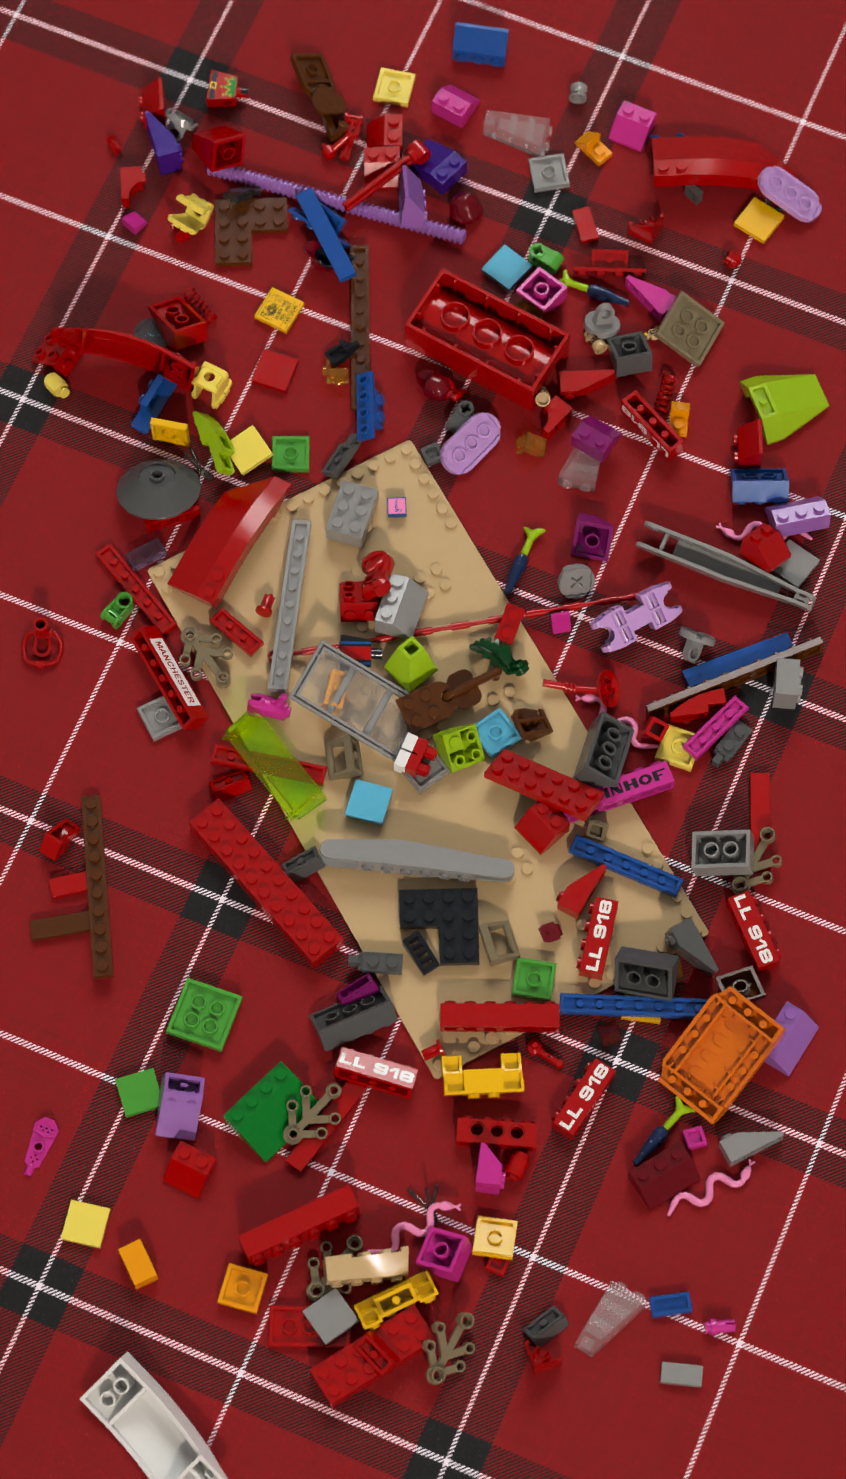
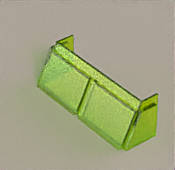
(275, 765)

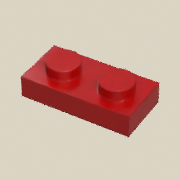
(509, 623)

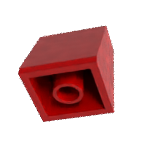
(220, 147)

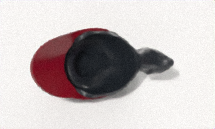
(318, 258)

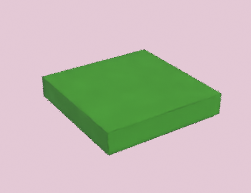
(290, 453)
(533, 979)
(139, 1092)

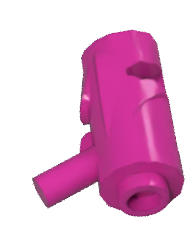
(269, 706)

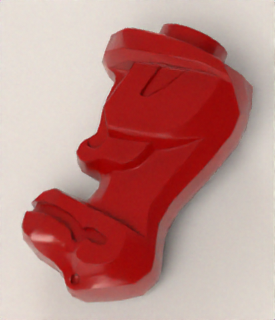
(378, 569)

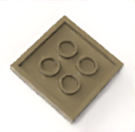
(689, 329)

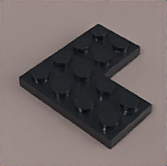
(453, 913)

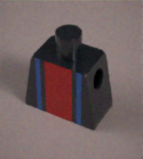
(359, 649)

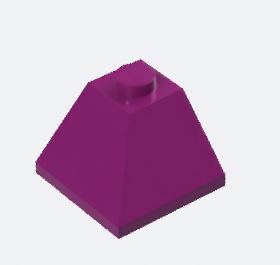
(592, 537)

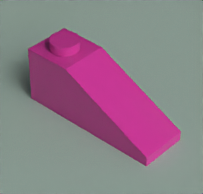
(652, 297)

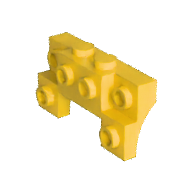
(482, 1081)
(400, 1296)

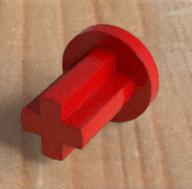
(180, 236)
(265, 608)
(433, 1051)

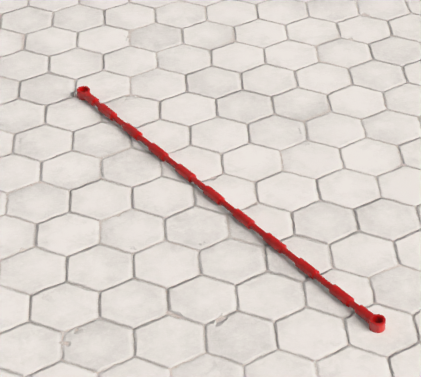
(491, 620)

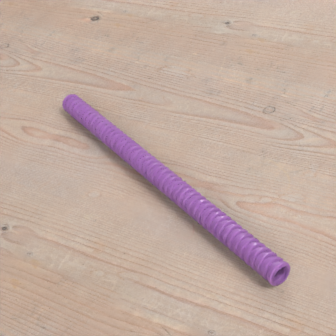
(334, 201)

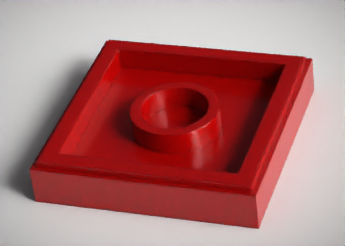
(274, 371)

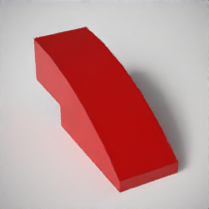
(698, 706)

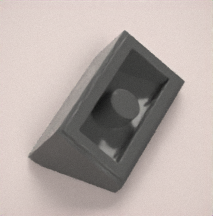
(303, 864)
(546, 1326)

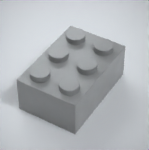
(352, 513)
(722, 852)

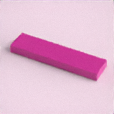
(715, 727)

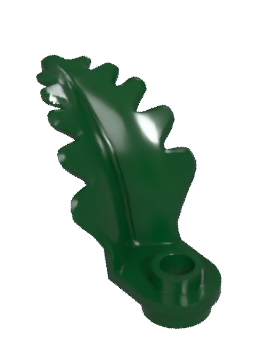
(500, 656)

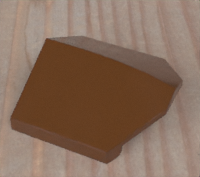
(531, 723)

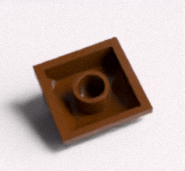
(744, 981)

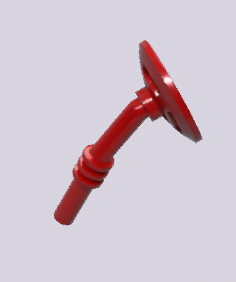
(601, 689)

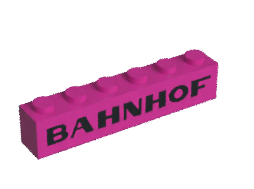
(633, 787)

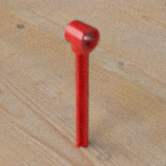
(415, 154)

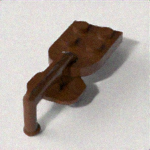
(319, 86)
(427, 707)

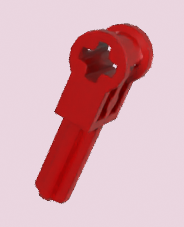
(355, 125)

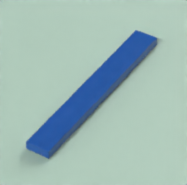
(629, 1006)

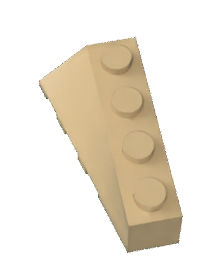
(366, 1268)

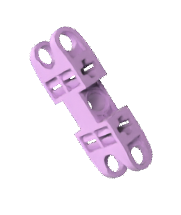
(648, 611)

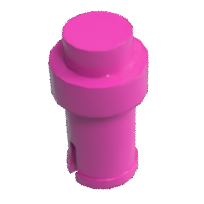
(719, 1326)

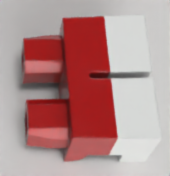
(412, 755)

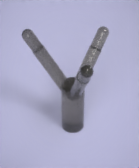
(199, 469)
(429, 1201)

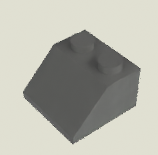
(629, 354)

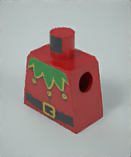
(224, 90)

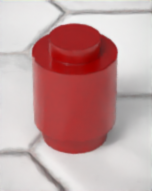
(517, 1166)

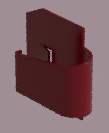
(550, 932)

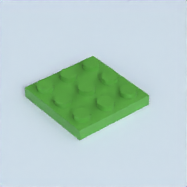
(204, 1014)

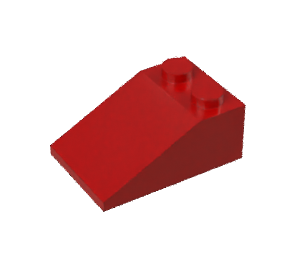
(179, 323)

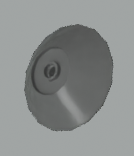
(158, 489)

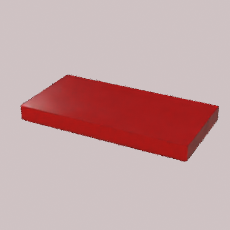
(292, 1330)

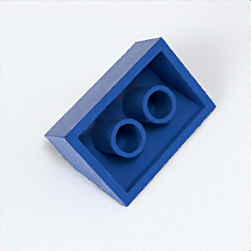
(480, 44)
(759, 485)

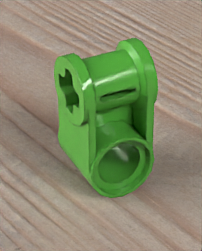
(545, 258)
(115, 612)

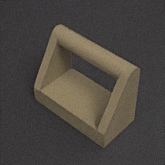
(352, 758)
(494, 959)

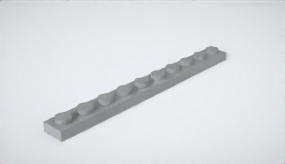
(289, 606)

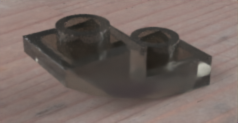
(242, 193)

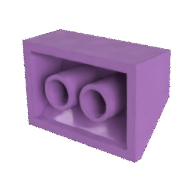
(411, 200)
(799, 516)
(798, 1035)

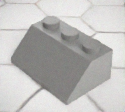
(400, 608)

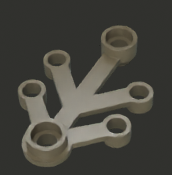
(205, 654)
(745, 879)
(310, 1116)
(320, 1284)
(447, 1349)

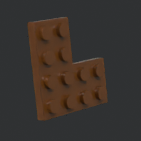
(238, 222)

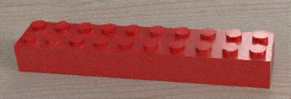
(266, 883)

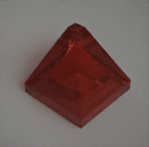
(610, 1034)

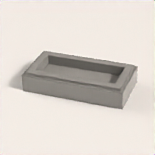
(681, 1374)

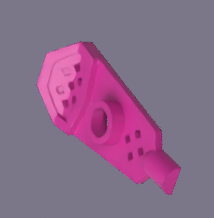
(40, 1137)

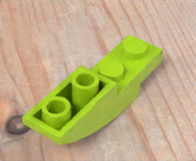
(215, 437)

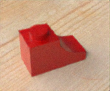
(131, 183)
(557, 414)
(58, 839)

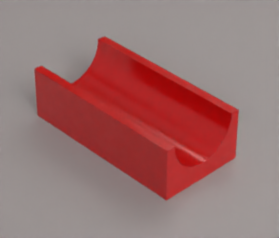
(485, 338)

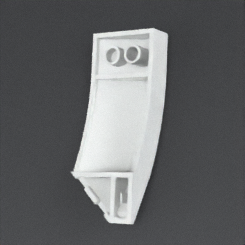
(150, 1424)

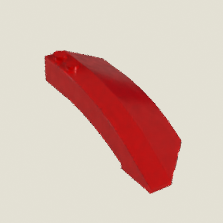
(711, 161)
(129, 350)
(227, 539)

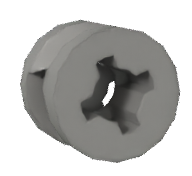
(578, 92)

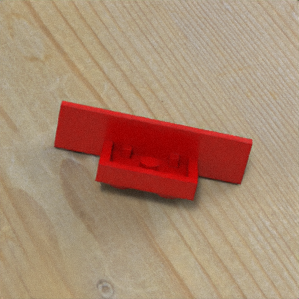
(609, 261)

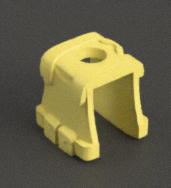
(189, 220)
(219, 386)

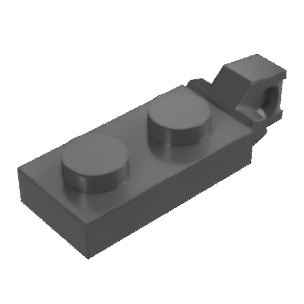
(341, 457)
(731, 743)
(377, 962)

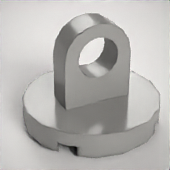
(180, 122)
(602, 323)
(576, 581)
(694, 642)

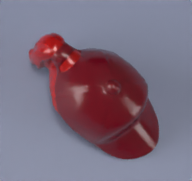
(439, 387)

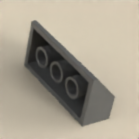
(604, 752)
(348, 1022)

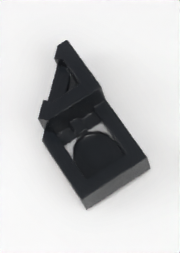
(341, 352)

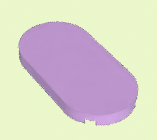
(789, 193)
(470, 443)

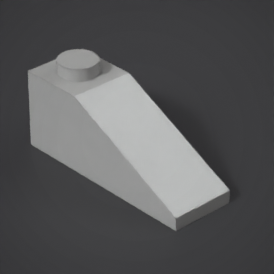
(746, 1144)

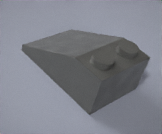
(688, 944)

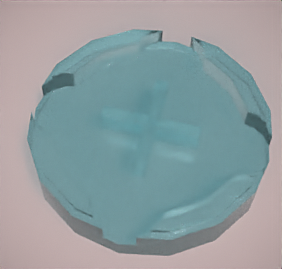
(149, 331)

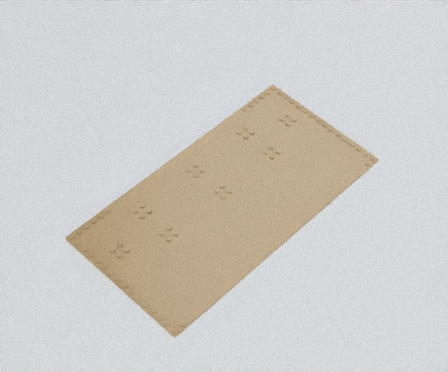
(462, 807)

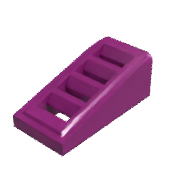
(359, 989)

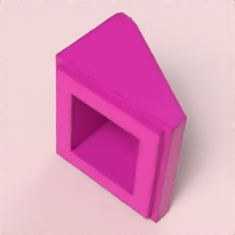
(134, 222)
(560, 622)

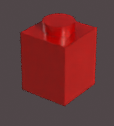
(655, 729)

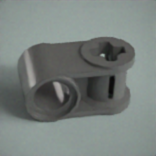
(458, 417)

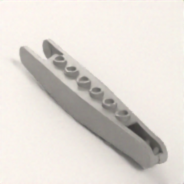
(725, 567)
(414, 859)

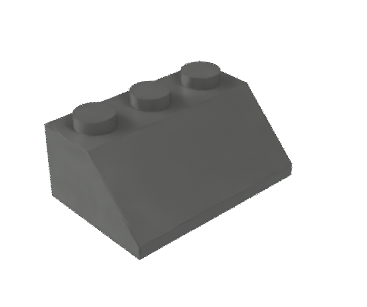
(646, 973)

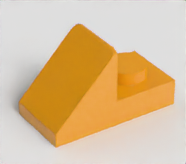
(593, 147)
(679, 417)

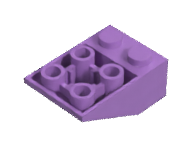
(179, 1106)

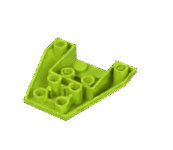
(784, 402)

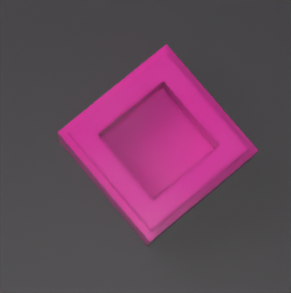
(694, 1138)

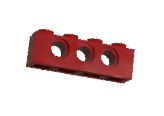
(506, 1141)

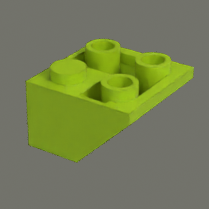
(410, 665)
(459, 747)

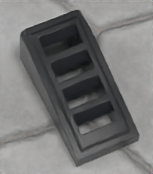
(410, 950)

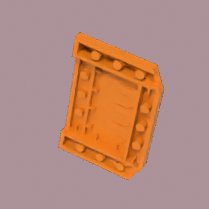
(719, 1053)

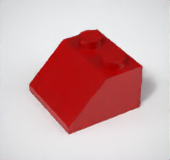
(153, 101)
(386, 131)
(379, 160)
(748, 445)
(764, 548)
(542, 826)
(189, 1169)

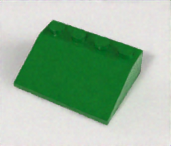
(262, 1111)

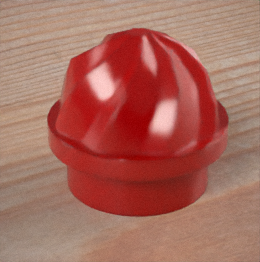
(732, 259)

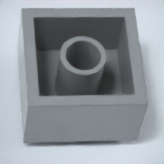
(787, 683)

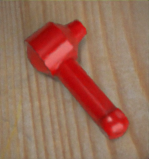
(330, 151)
(534, 1048)

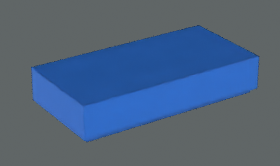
(670, 1304)

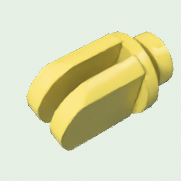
(56, 385)

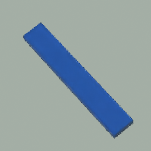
(326, 235)
(731, 661)
(626, 866)

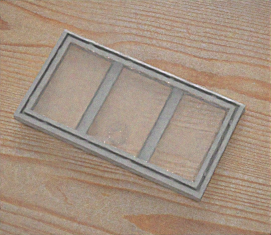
(353, 699)

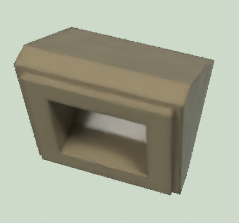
(597, 829)

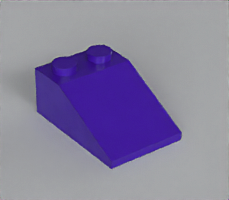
(164, 145)
(442, 168)

